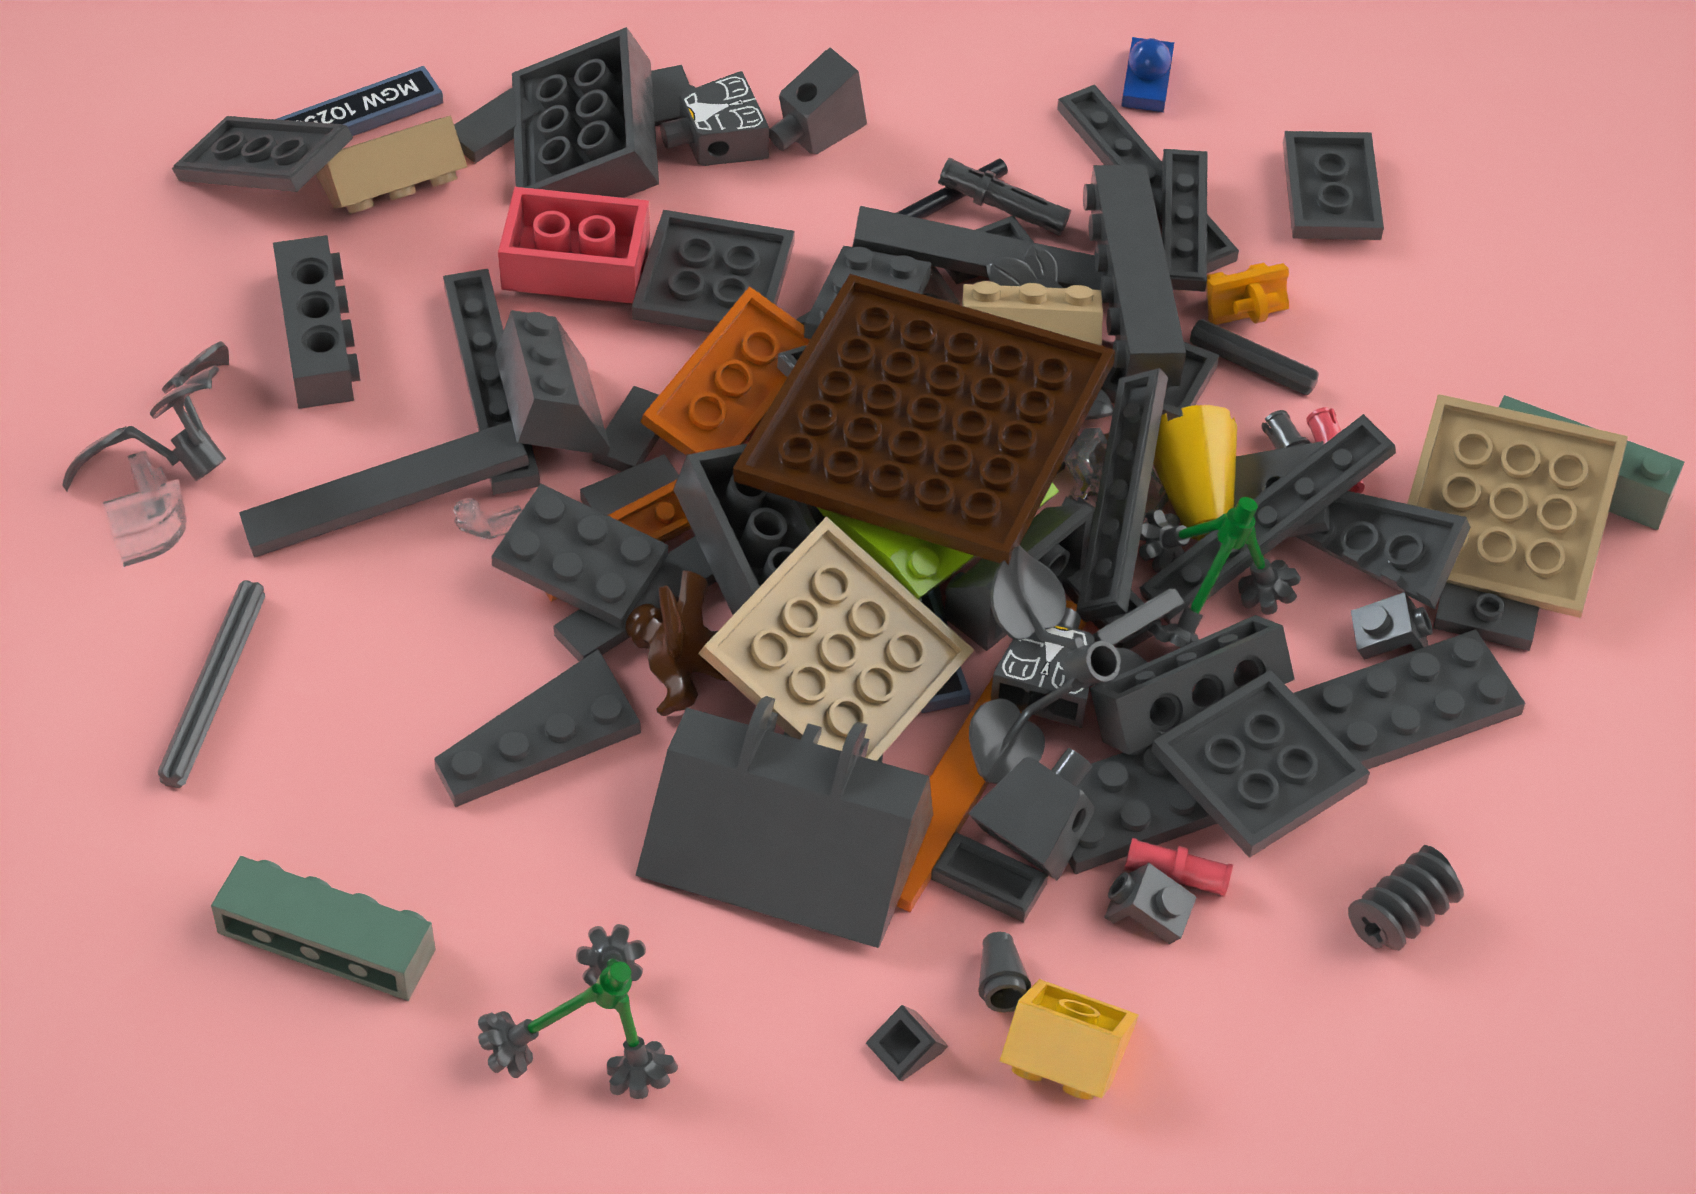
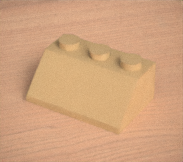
(393, 165)
(1065, 311)

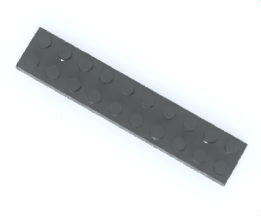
(1372, 712)

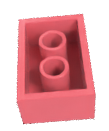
(574, 245)

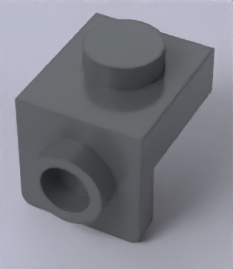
(1390, 625)
(1152, 901)

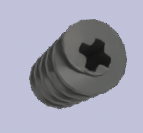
(1406, 900)

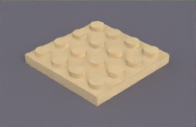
(1530, 493)
(837, 645)

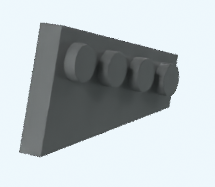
(1394, 542)
(546, 729)

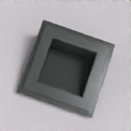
(906, 1043)

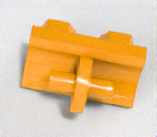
(1247, 293)

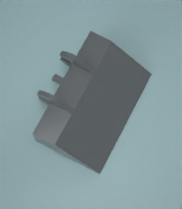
(786, 823)

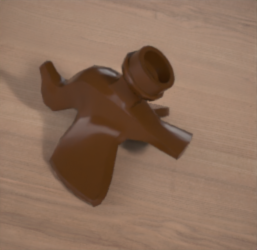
(674, 640)

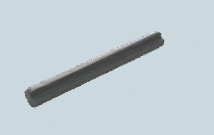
(211, 684)

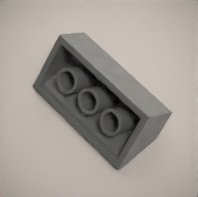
(736, 525)

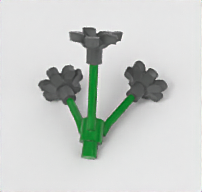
(1235, 529)
(610, 979)

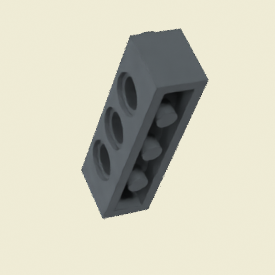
(314, 323)
(1168, 682)

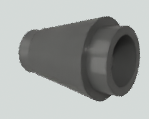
(1001, 973)

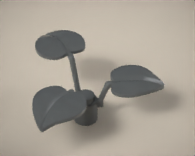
(193, 444)
(1025, 601)

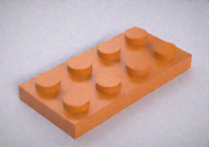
(728, 379)

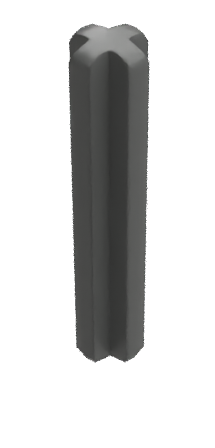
(1254, 357)

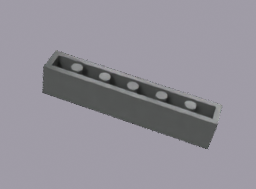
(1134, 272)

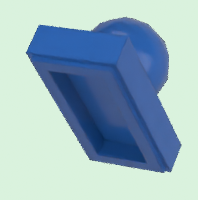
(1147, 74)

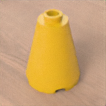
(1198, 463)

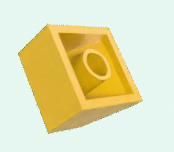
(1067, 1039)

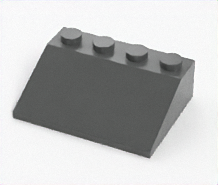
(592, 120)

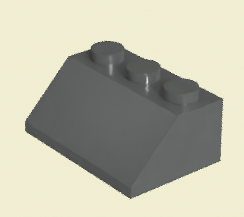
(548, 386)
(1054, 538)

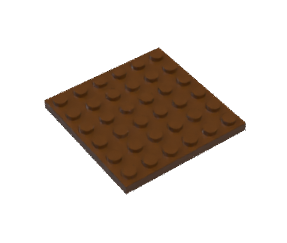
(926, 418)

